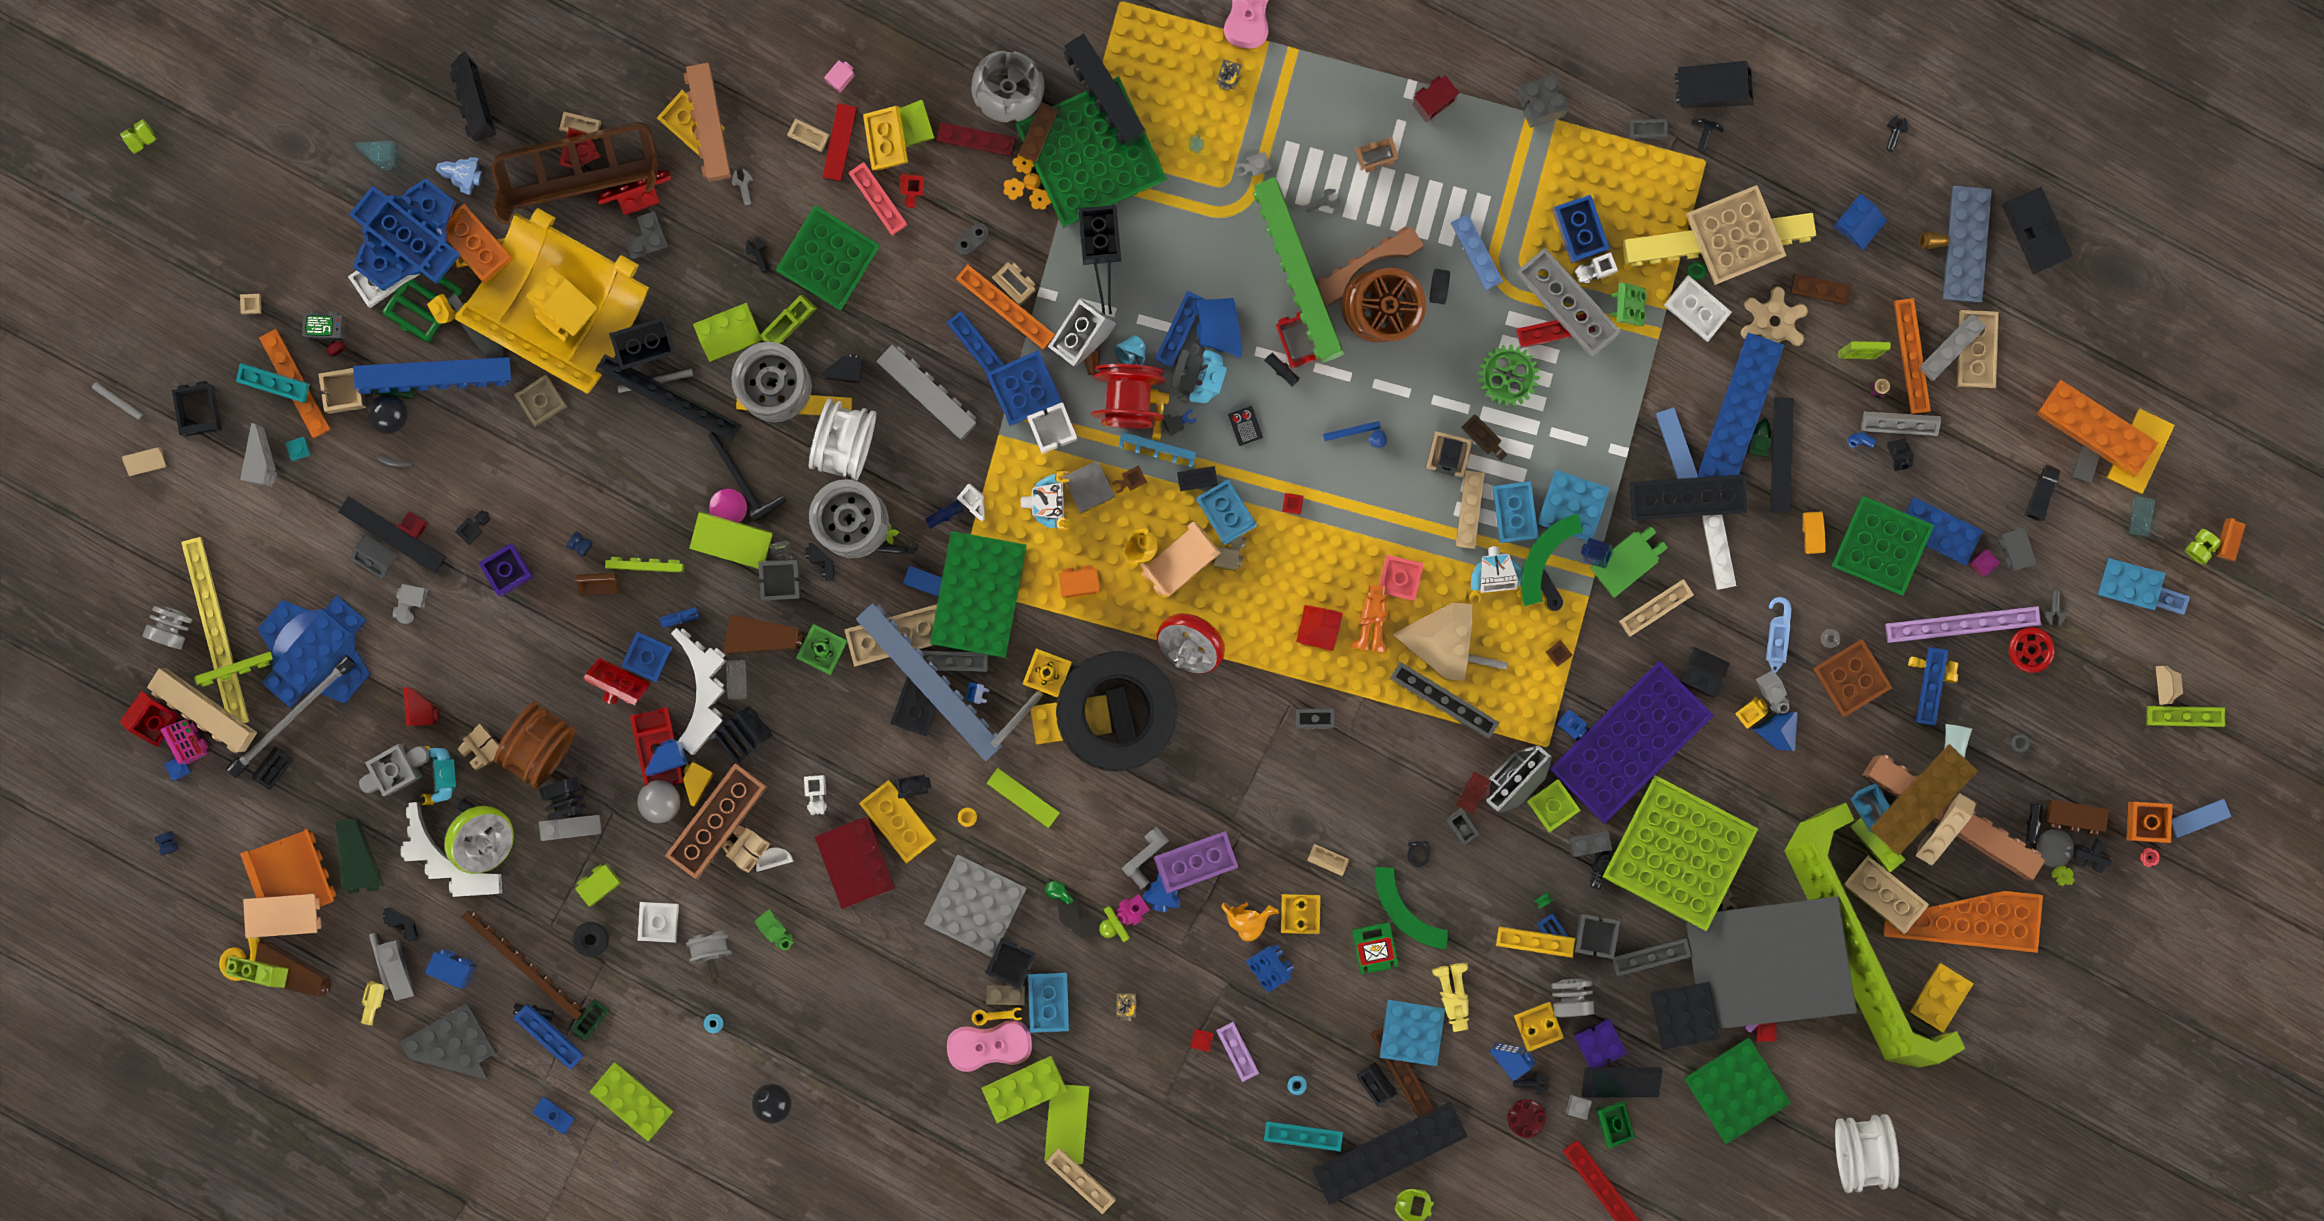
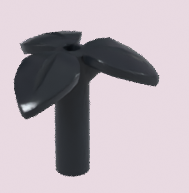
(1708, 127)

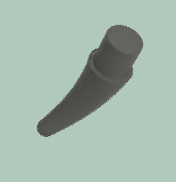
(393, 462)

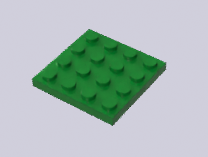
(827, 257)
(1882, 545)
(1737, 1090)

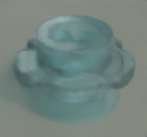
(1196, 143)

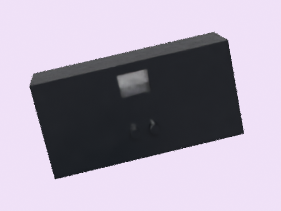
(2037, 230)

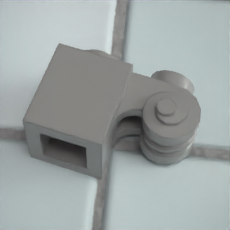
(409, 597)
(1774, 692)

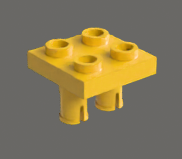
(1300, 914)
(1538, 1026)

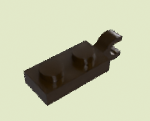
(1483, 436)

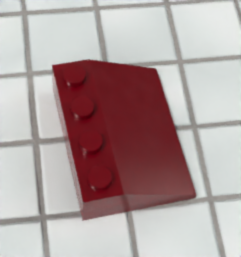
(855, 862)

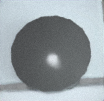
(2055, 847)

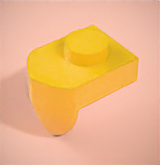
(441, 309)

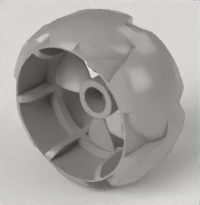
(1008, 102)

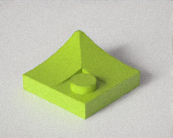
(915, 124)

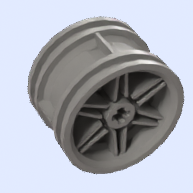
(748, 368)
(838, 494)

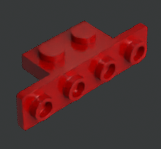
(633, 195)

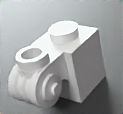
(1599, 268)
(815, 788)

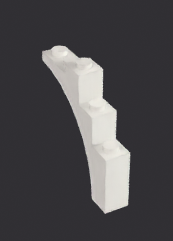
(705, 665)
(423, 848)

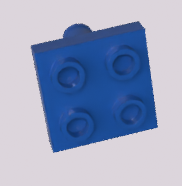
(1269, 968)

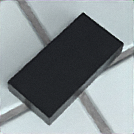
(1197, 478)

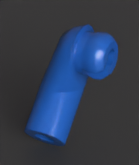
(1860, 438)

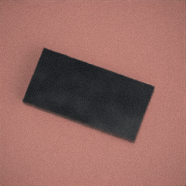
(1621, 1082)

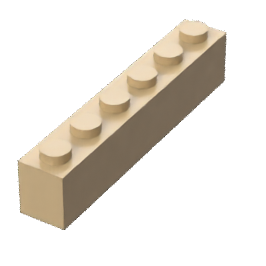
(202, 710)

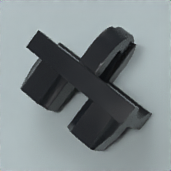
(913, 786)
(2100, 859)

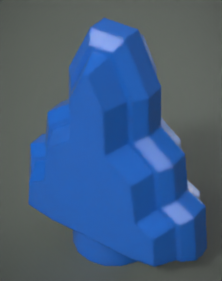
(1159, 898)

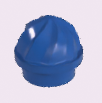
(1378, 439)

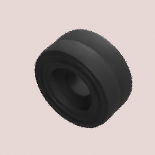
(1439, 286)
(598, 931)

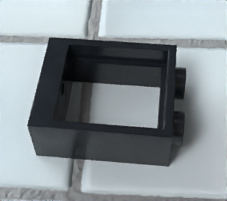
(197, 429)

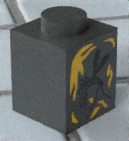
(1228, 75)

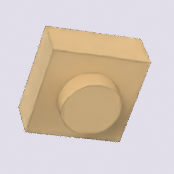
(250, 304)

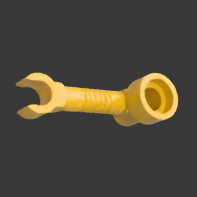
(1158, 399)
(1950, 670)
(995, 1015)

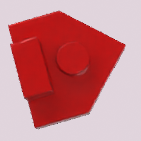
(586, 150)

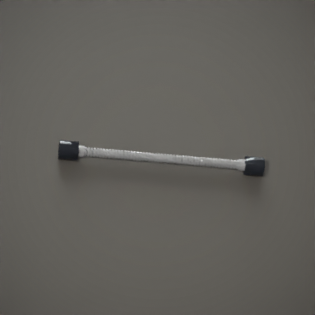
(343, 666)

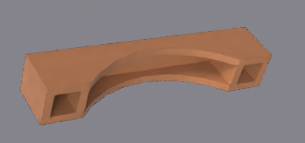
(1400, 246)

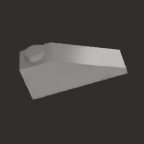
(570, 827)
(395, 969)

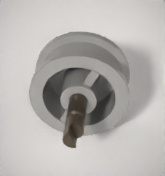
(708, 949)

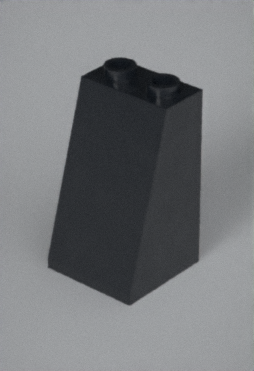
(1715, 85)

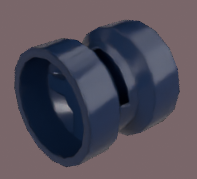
(579, 544)
(166, 843)

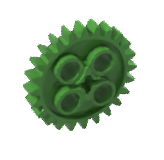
(1503, 392)

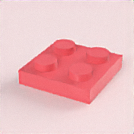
(1401, 577)

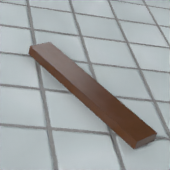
(1406, 1079)

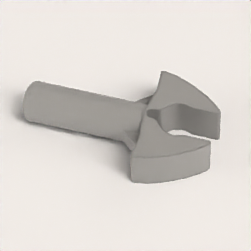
(743, 186)

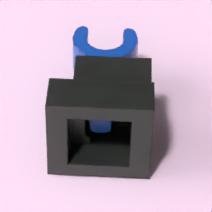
(1175, 424)

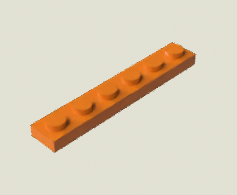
(1005, 307)
(1912, 356)
(286, 366)

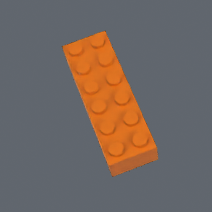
(2097, 428)

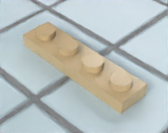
(1470, 509)
(1656, 608)
(1080, 1180)

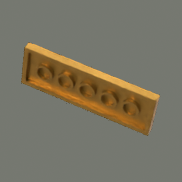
(1923, 799)

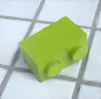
(598, 884)

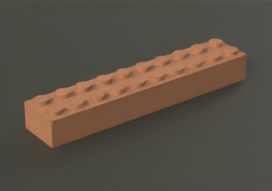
(1977, 830)

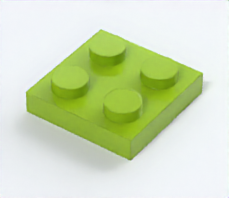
(1553, 805)

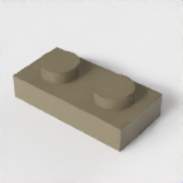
(1004, 995)

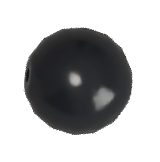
(387, 414)
(771, 1103)

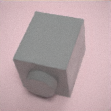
(1578, 1107)

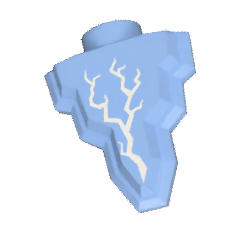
(462, 173)

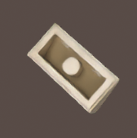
(144, 461)

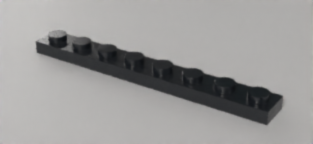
(668, 398)

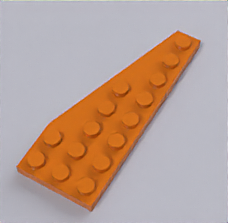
(1989, 920)

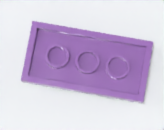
(1196, 862)

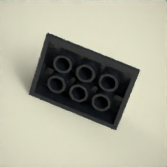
(472, 98)

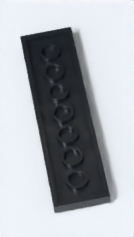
(1389, 1152)

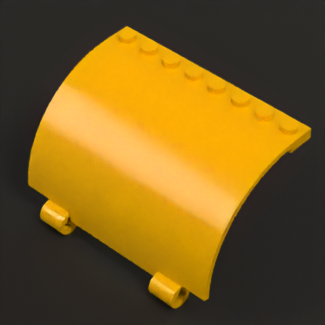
(505, 315)

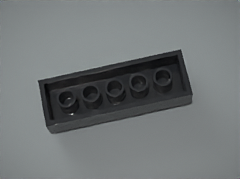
(1104, 90)

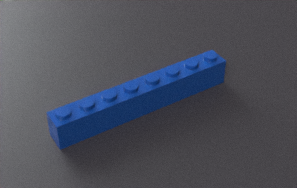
(432, 374)

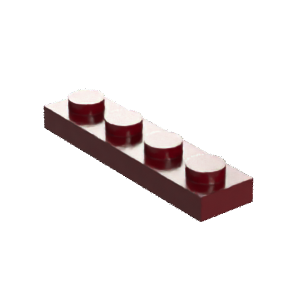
(975, 139)

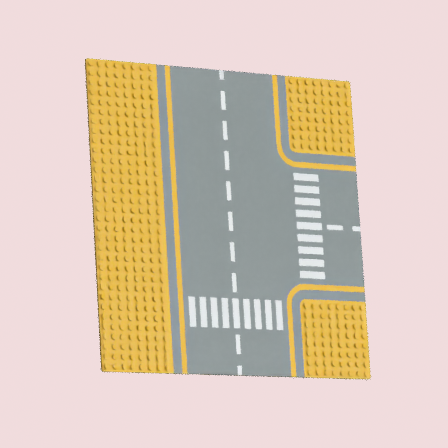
(1358, 500)

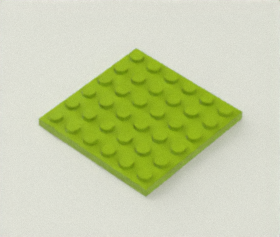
(1680, 853)

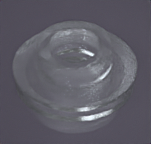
(1824, 640)

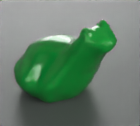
(1057, 890)

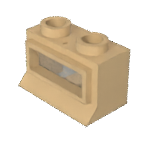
(1014, 283)

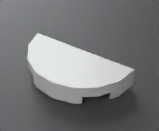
(773, 857)

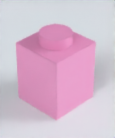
(840, 75)

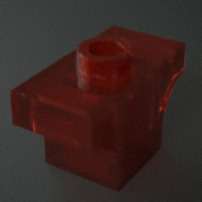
(1472, 792)

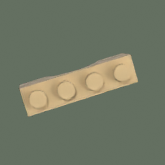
(1951, 824)

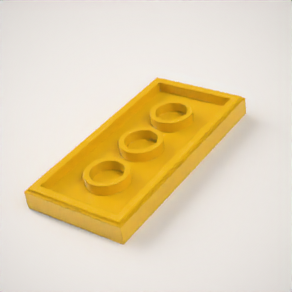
(2159, 431)
(897, 821)

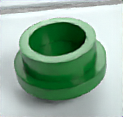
(1696, 271)

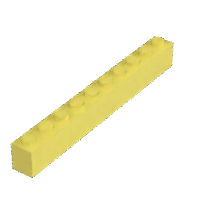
(1684, 243)

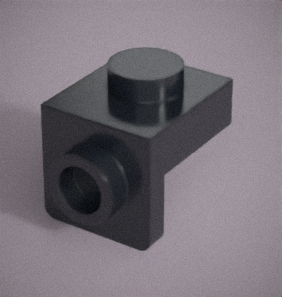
(1900, 454)

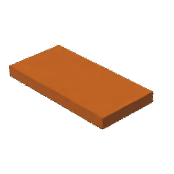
(476, 244)

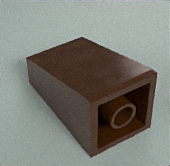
(755, 636)
(300, 975)

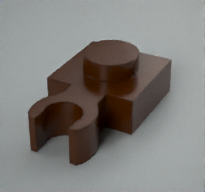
(1132, 479)

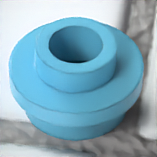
(717, 1018)
(1301, 1090)

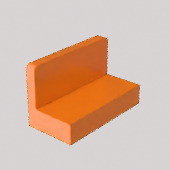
(2231, 539)

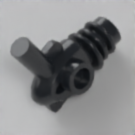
(1599, 867)

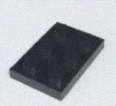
(913, 710)

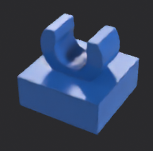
(975, 692)

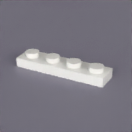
(1719, 551)

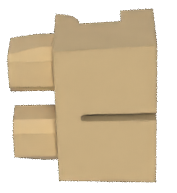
(475, 742)
(746, 840)

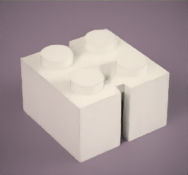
(1052, 428)

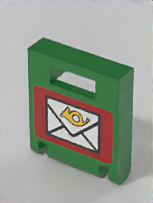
(1376, 951)

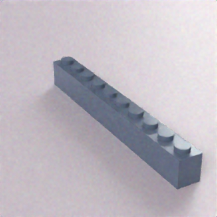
(928, 681)

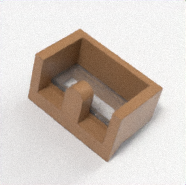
(1376, 154)

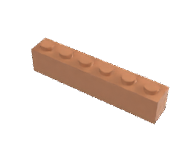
(708, 122)

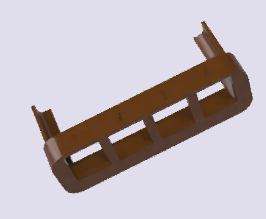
(581, 182)

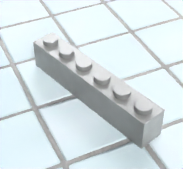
(926, 392)

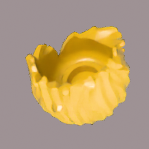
(1140, 546)

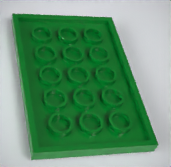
(978, 594)

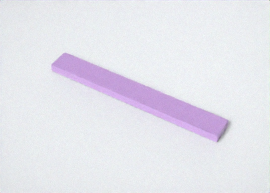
(1963, 624)

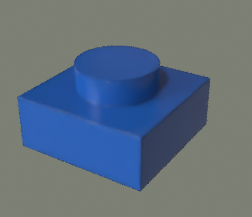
(177, 770)

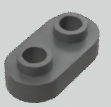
(972, 239)

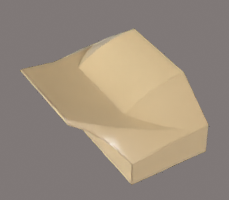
(2169, 684)

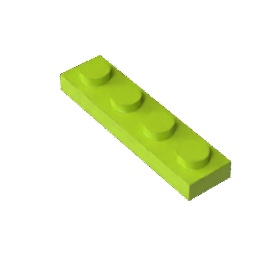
(652, 565)
(227, 671)

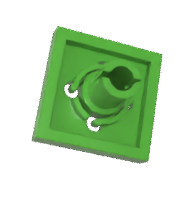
(818, 636)

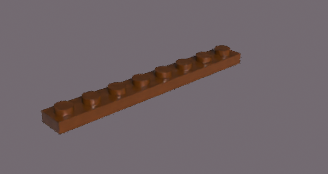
(528, 969)

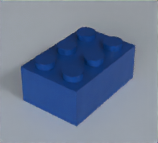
(1580, 229)

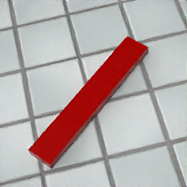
(1598, 1182)

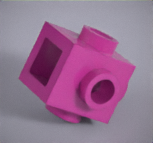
(1131, 910)

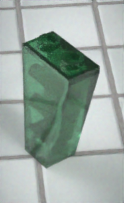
(356, 859)

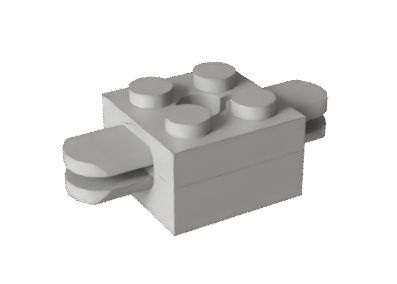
(394, 769)

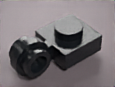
(469, 530)

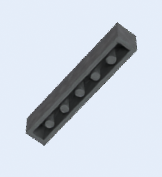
(1444, 700)

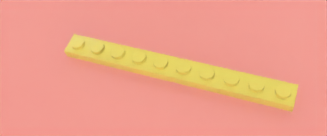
(214, 625)

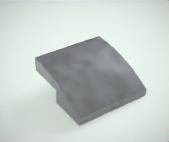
(1089, 487)

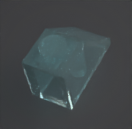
(380, 153)

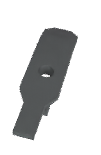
(487, 346)

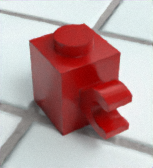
(910, 186)

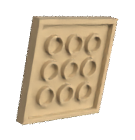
(1736, 235)

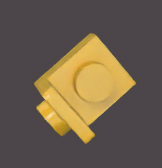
(1752, 712)

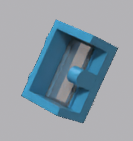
(1870, 804)

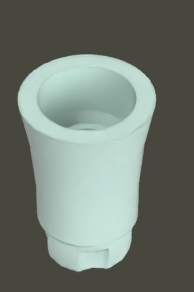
(1957, 737)

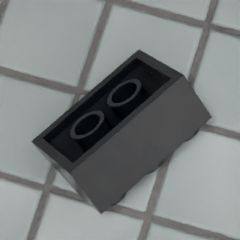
(642, 343)

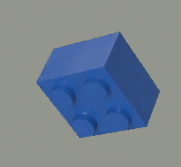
(450, 968)

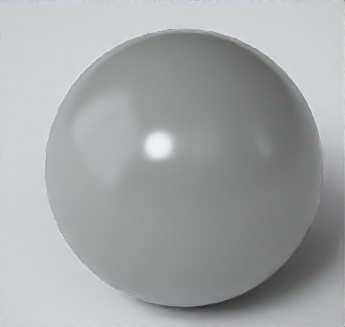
(659, 801)

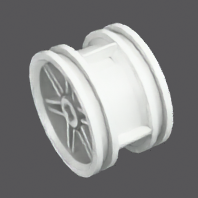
(1867, 1153)

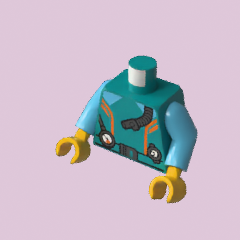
(442, 776)

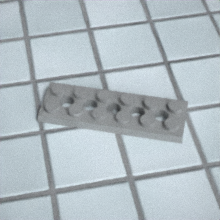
(1567, 315)

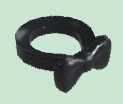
(1412, 845)

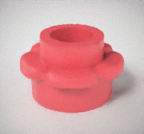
(2154, 857)

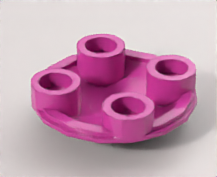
(728, 505)

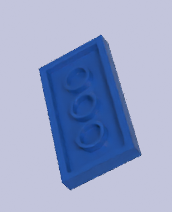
(1949, 535)

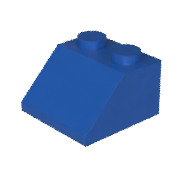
(1860, 222)
(667, 757)

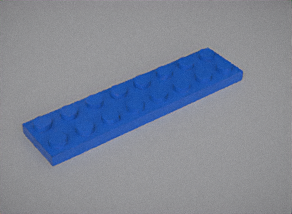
(1741, 407)

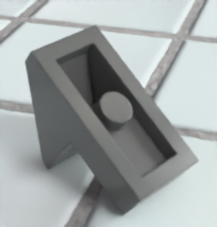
(1462, 826)

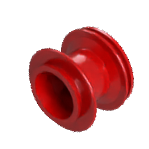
(1128, 395)

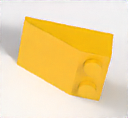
(561, 302)

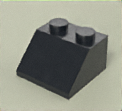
(1704, 672)

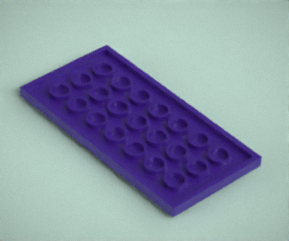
(1631, 742)

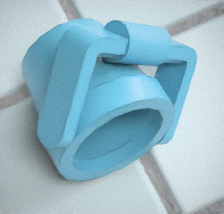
(1130, 350)

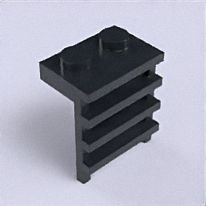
(750, 730)

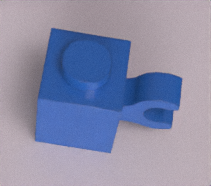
(1572, 724)

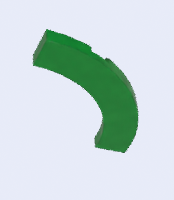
(1540, 553)
(1402, 916)

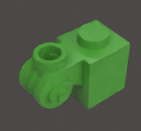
(774, 930)

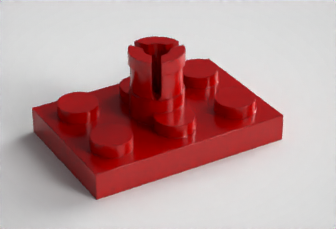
(616, 682)

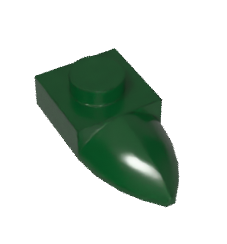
(1760, 439)

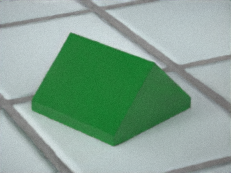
(1615, 1124)

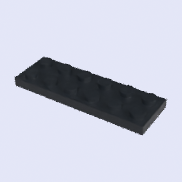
(1688, 497)

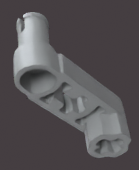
(1131, 869)

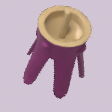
(1880, 386)

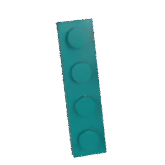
(272, 382)
(1303, 1136)

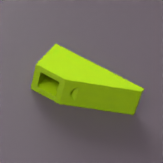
(256, 972)

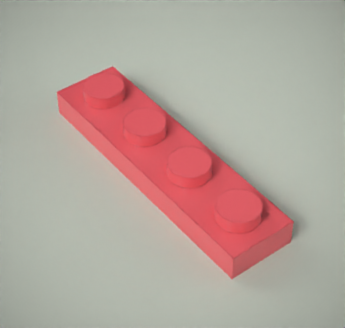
(877, 199)

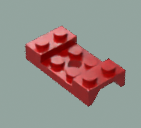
(651, 729)

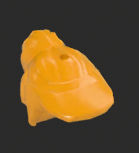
(1247, 922)

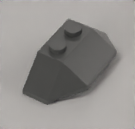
(1517, 778)

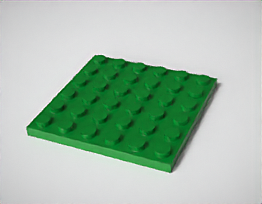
(1085, 162)

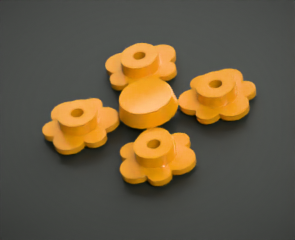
(1031, 182)

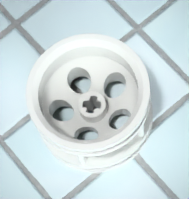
(842, 440)

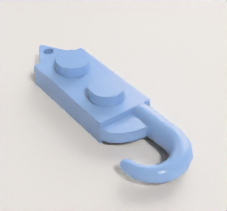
(1779, 635)

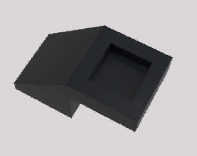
(815, 555)
(393, 918)

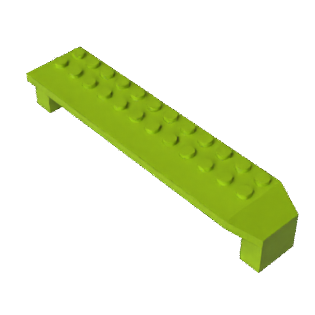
(1872, 991)

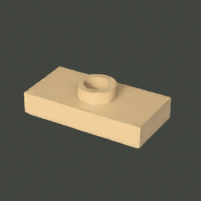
(579, 122)
(808, 135)
(1328, 859)

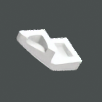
(973, 500)

